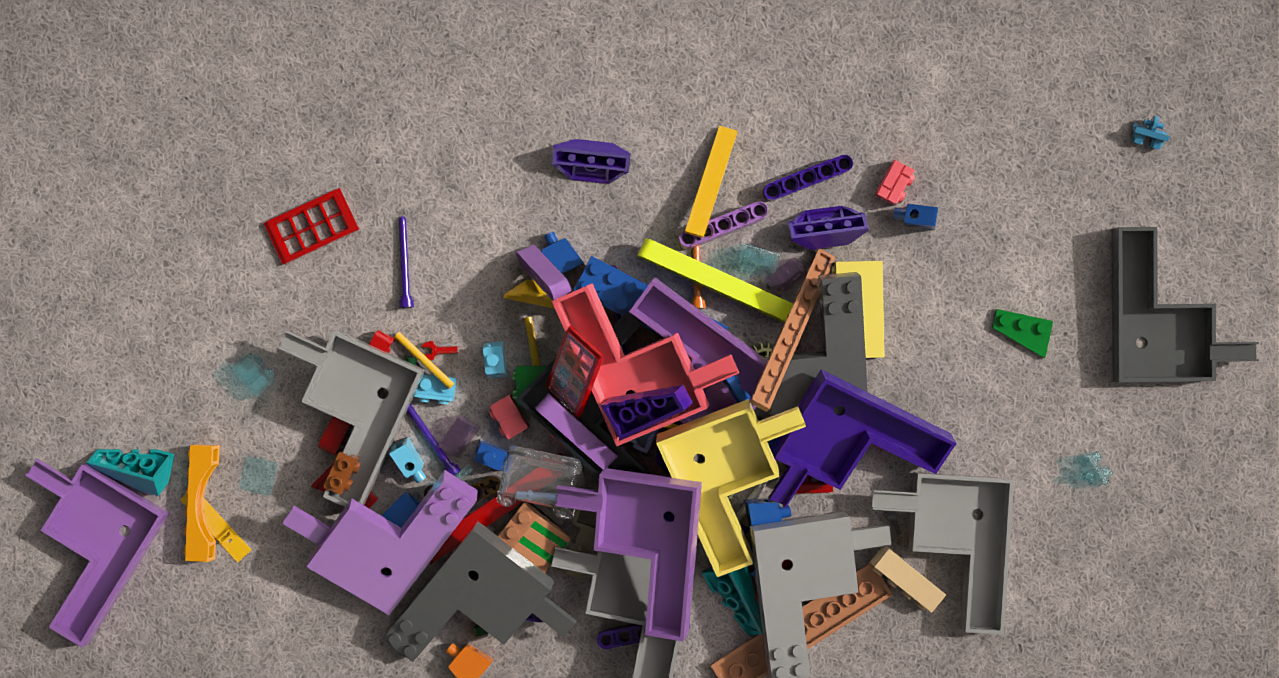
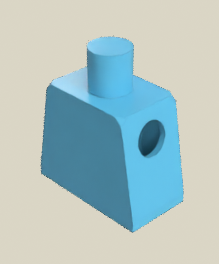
(495, 359)
(402, 454)

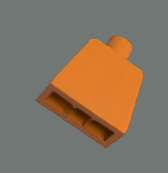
(468, 661)

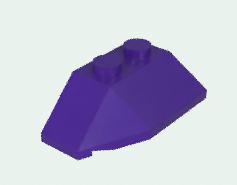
(591, 160)
(828, 227)

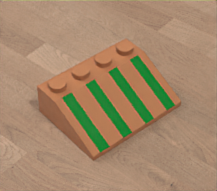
(534, 536)

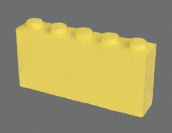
(872, 294)

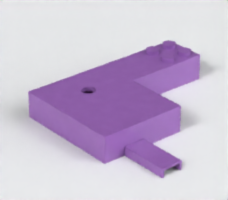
(702, 340)

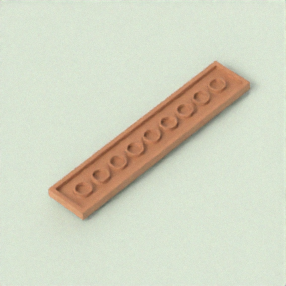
(820, 620)

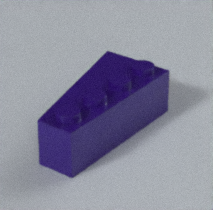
(643, 409)

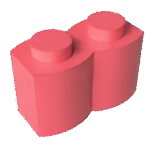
(509, 417)

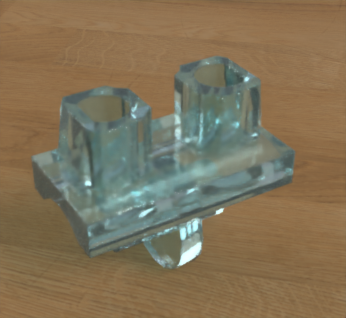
(1092, 471)

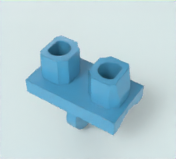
(1141, 132)

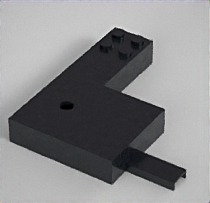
(591, 415)

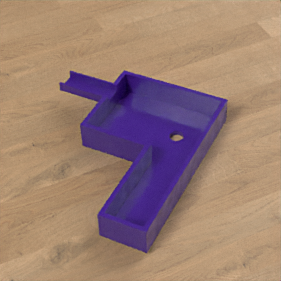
(835, 443)

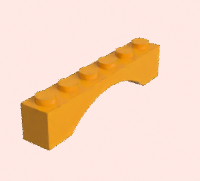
(199, 541)

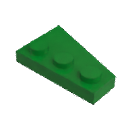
(1024, 329)

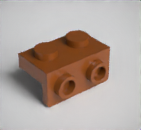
(342, 470)

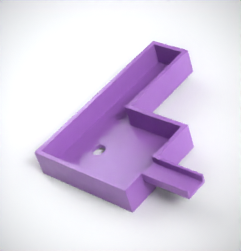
(90, 524)
(633, 524)
(366, 542)

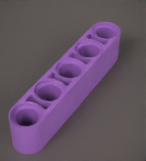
(733, 225)
(543, 272)
(576, 431)

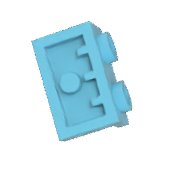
(432, 388)

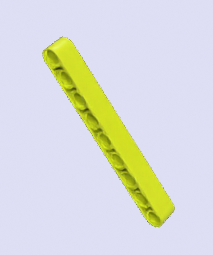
(714, 280)

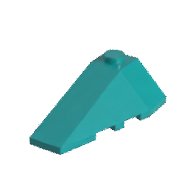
(141, 471)
(738, 595)

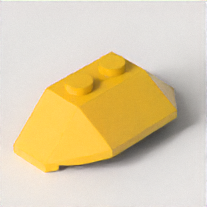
(529, 293)

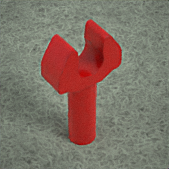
(439, 350)

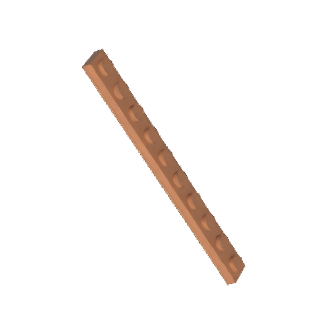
(791, 332)

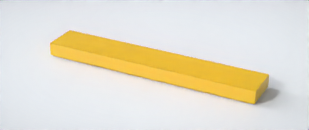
(711, 182)

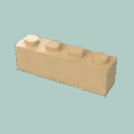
(907, 578)

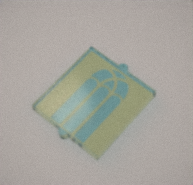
(259, 475)

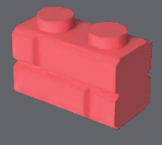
(895, 182)

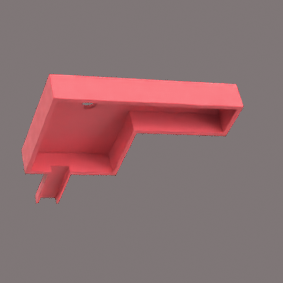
(646, 369)

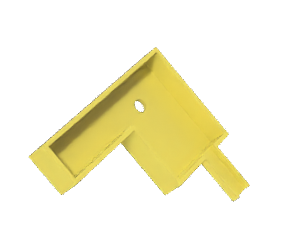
(734, 461)

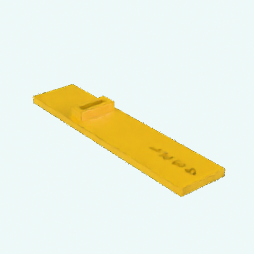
(222, 531)

